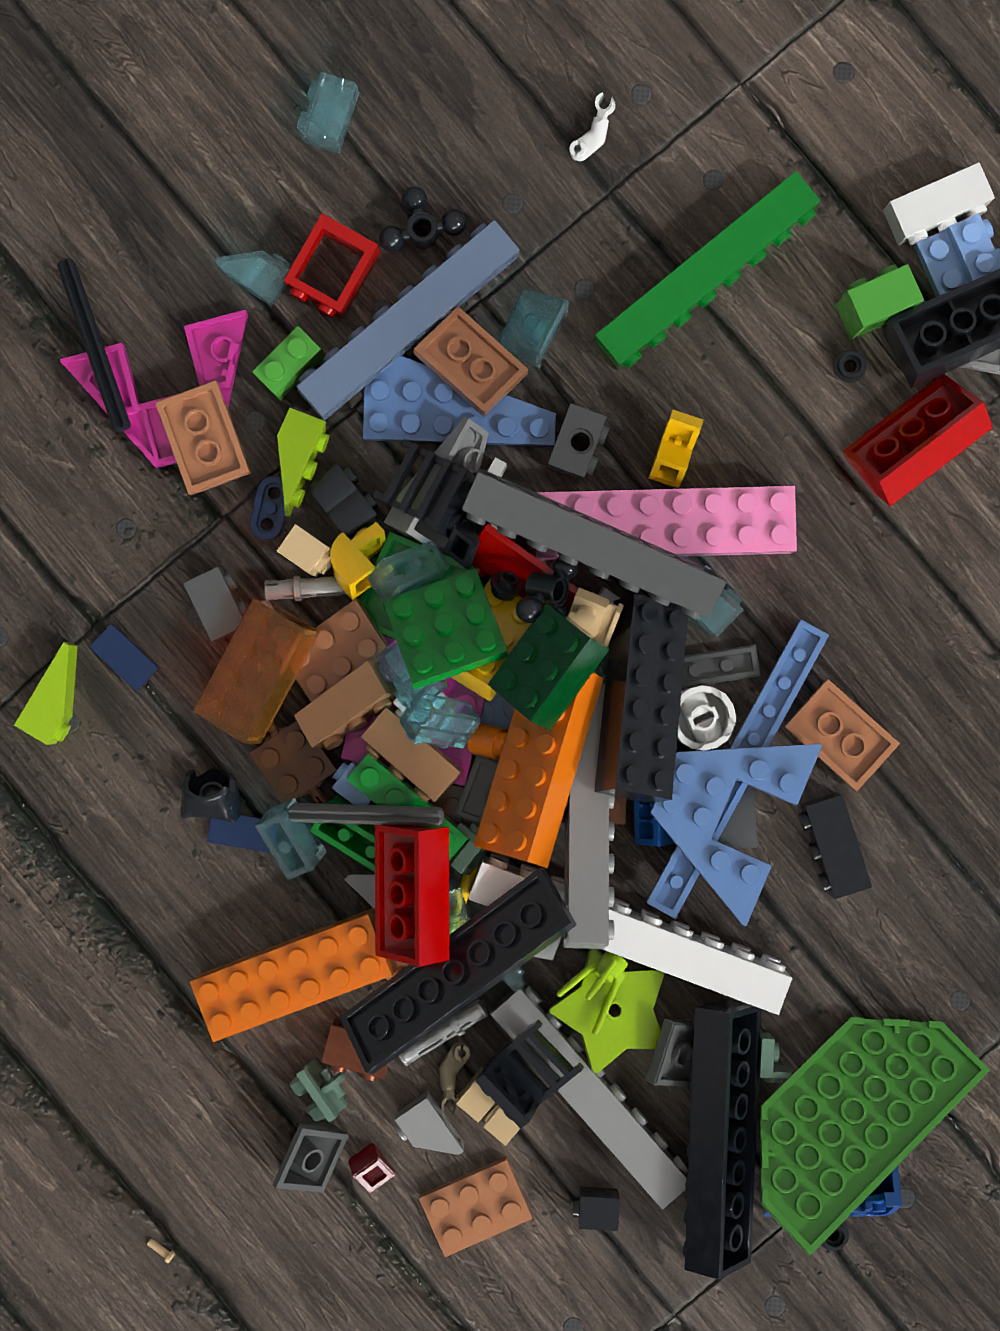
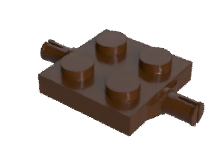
(292, 764)

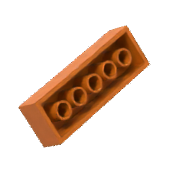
(536, 781)
(291, 976)

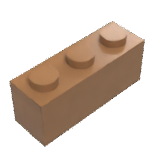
(346, 706)
(422, 764)

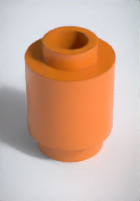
(487, 741)

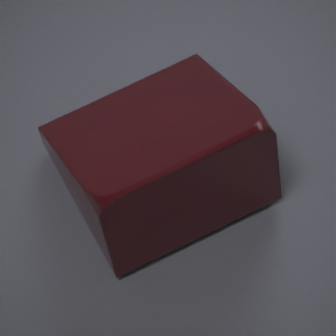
(370, 1168)

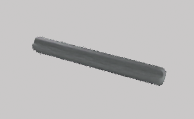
(366, 814)

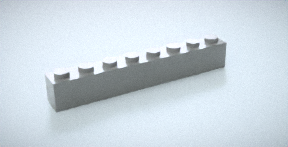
(587, 849)
(599, 1103)

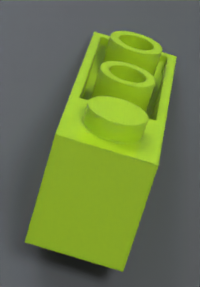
(298, 446)

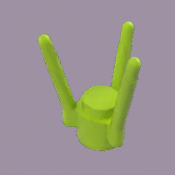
(609, 969)

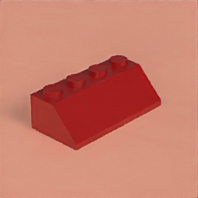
(918, 438)
(502, 554)
(412, 893)

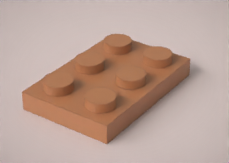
(470, 361)
(203, 437)
(341, 647)
(850, 738)
(475, 1206)

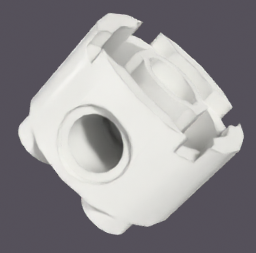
(705, 718)

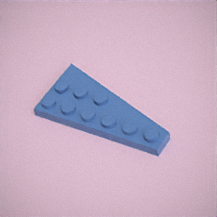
(420, 407)

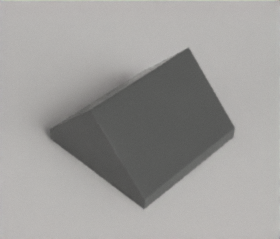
(311, 1156)

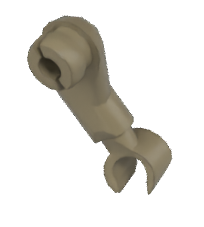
(449, 1069)

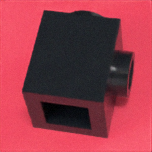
(597, 1208)

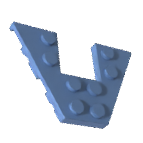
(698, 800)

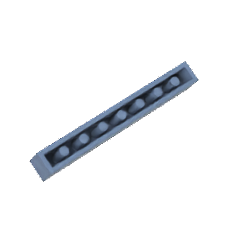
(408, 320)

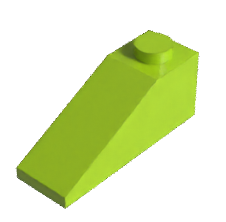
(51, 703)

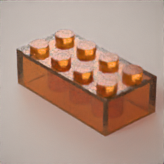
(256, 671)

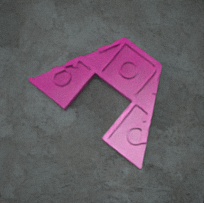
(215, 354)

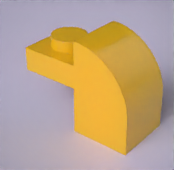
(675, 448)
(351, 558)

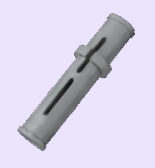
(302, 588)
(453, 1026)

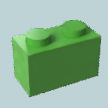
(288, 363)

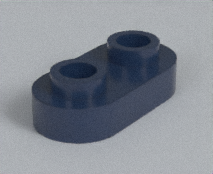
(268, 508)

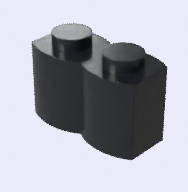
(343, 501)

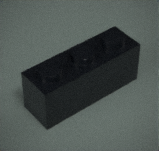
(834, 846)

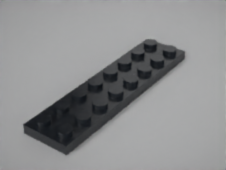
(479, 957)

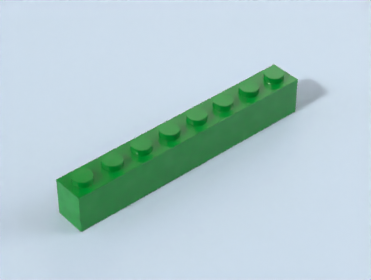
(707, 271)

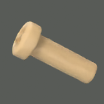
(161, 1250)

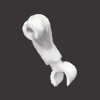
(594, 138)

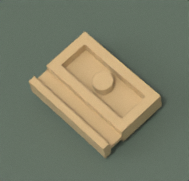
(595, 614)

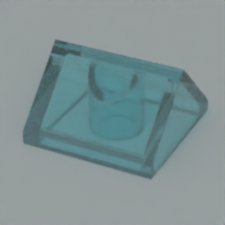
(533, 326)

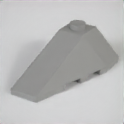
(462, 447)

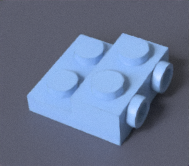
(958, 254)

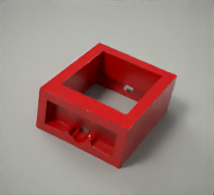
(351, 240)

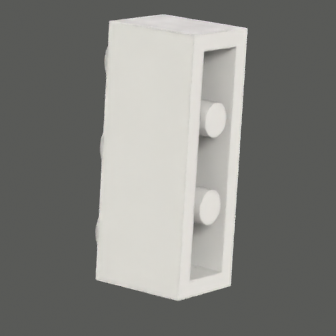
(939, 205)

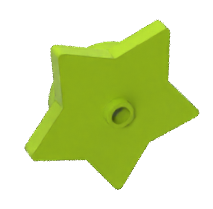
(633, 1026)

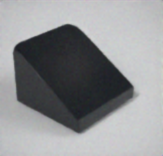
(463, 544)

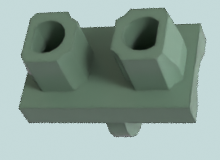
(323, 1089)

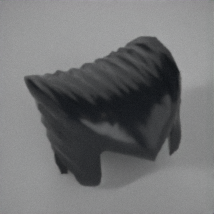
(210, 796)

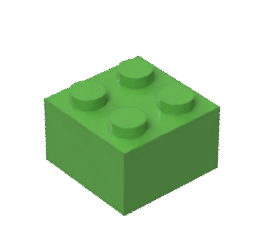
(871, 303)

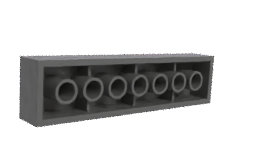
(593, 543)

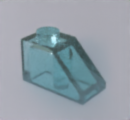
(257, 273)
(407, 570)

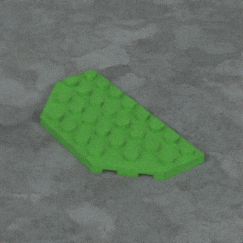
(855, 1118)

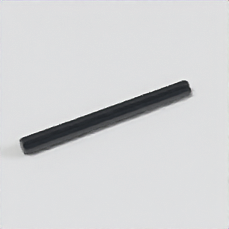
(94, 345)

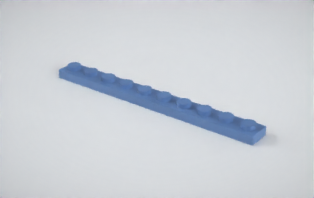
(756, 731)

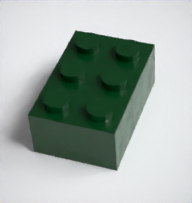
(548, 667)

